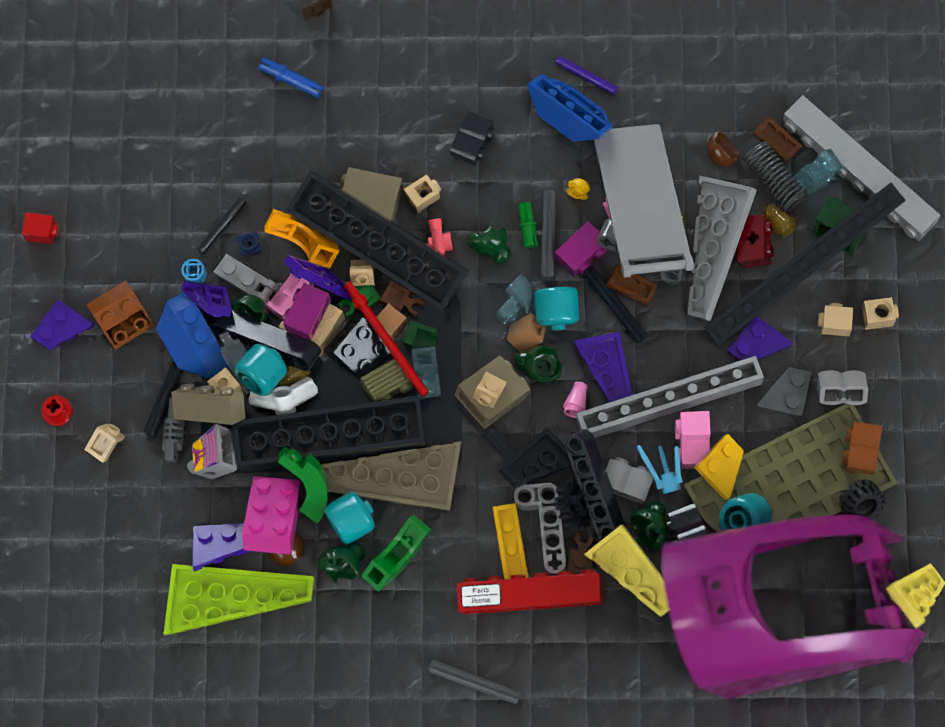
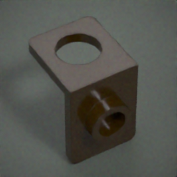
(316, 9)

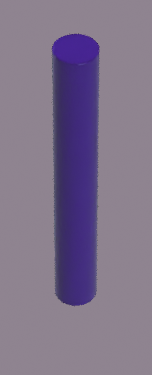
(590, 77)

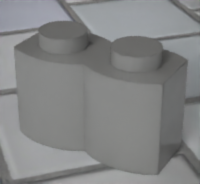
(842, 387)
(629, 481)

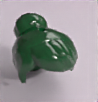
(491, 244)
(540, 356)
(650, 525)
(342, 561)

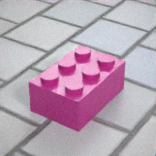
(271, 515)

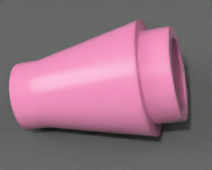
(576, 400)

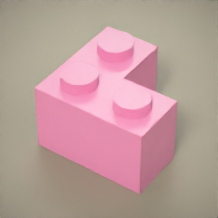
(694, 437)

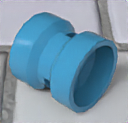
(191, 275)

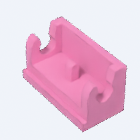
(284, 297)

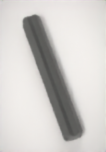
(548, 234)
(474, 681)

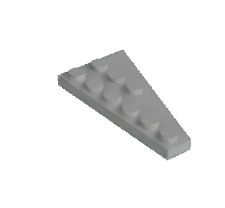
(716, 237)

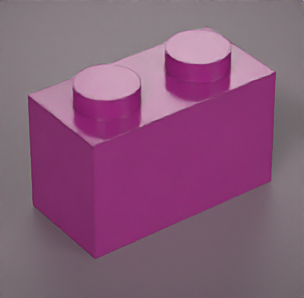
(580, 250)
(306, 311)

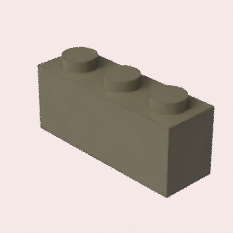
(208, 404)

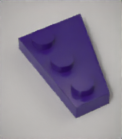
(607, 364)

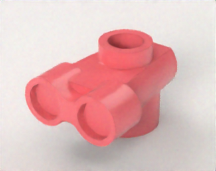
(439, 240)

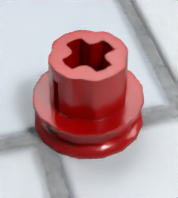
(61, 415)

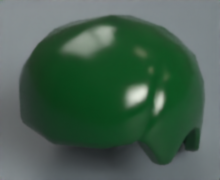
(252, 306)

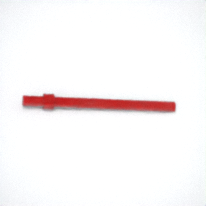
(361, 303)

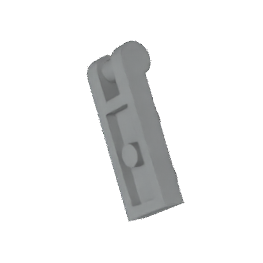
(244, 278)

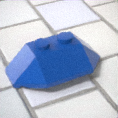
(568, 109)
(190, 338)

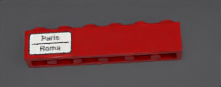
(530, 593)

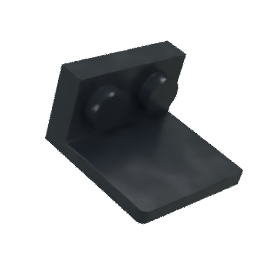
(358, 346)

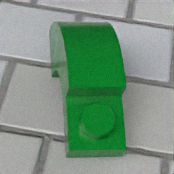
(314, 480)
(397, 554)

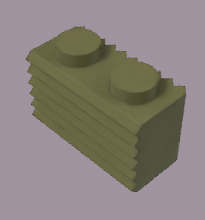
(385, 382)

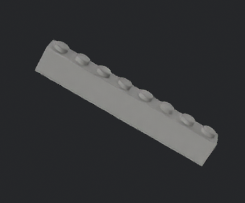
(858, 165)
(671, 397)

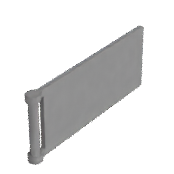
(642, 199)

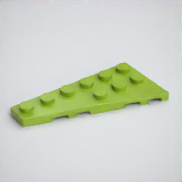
(228, 594)

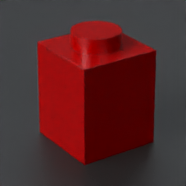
(40, 228)

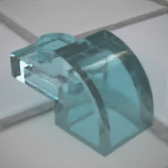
(819, 172)
(519, 296)
(427, 370)

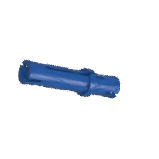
(281, 73)

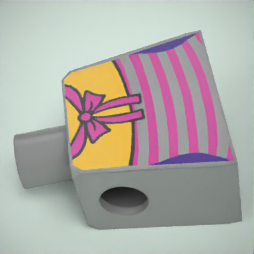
(214, 453)

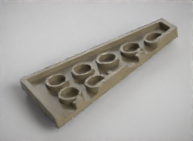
(403, 477)

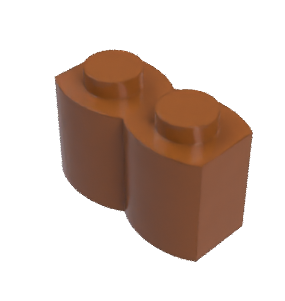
(863, 448)

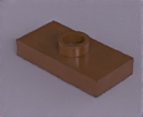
(780, 141)
(634, 287)

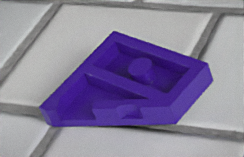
(210, 298)
(60, 326)
(758, 340)

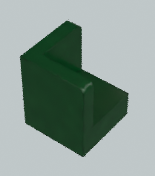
(420, 336)

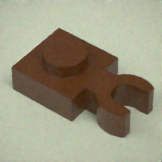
(398, 298)
(577, 559)

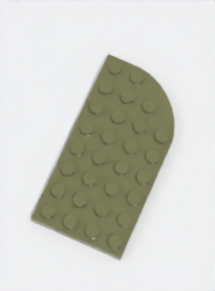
(795, 473)

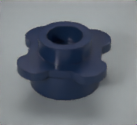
(251, 237)

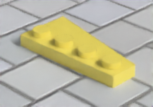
(630, 566)
(917, 593)

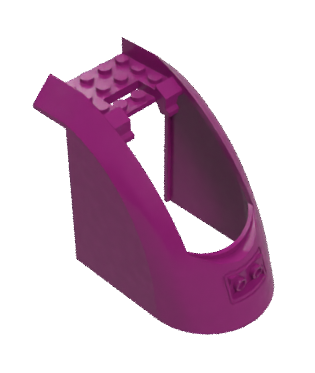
(737, 650)

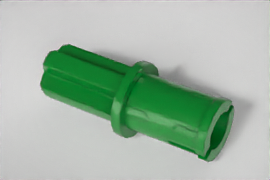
(527, 225)

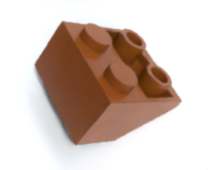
(120, 315)

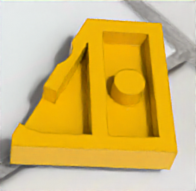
(721, 465)

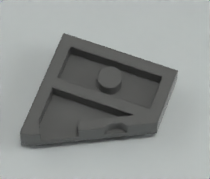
(787, 393)

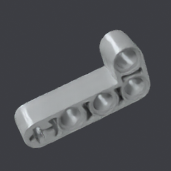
(547, 530)

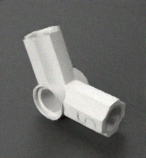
(285, 398)

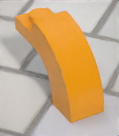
(316, 245)

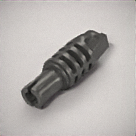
(172, 436)

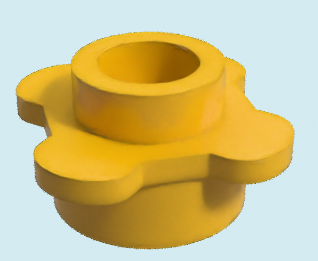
(578, 189)

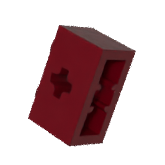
(761, 252)

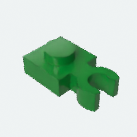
(370, 294)

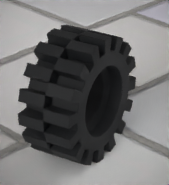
(867, 492)

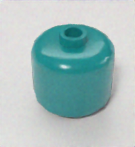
(556, 307)
(260, 369)
(745, 511)
(350, 517)

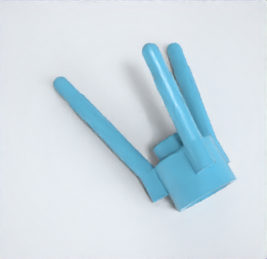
(668, 481)

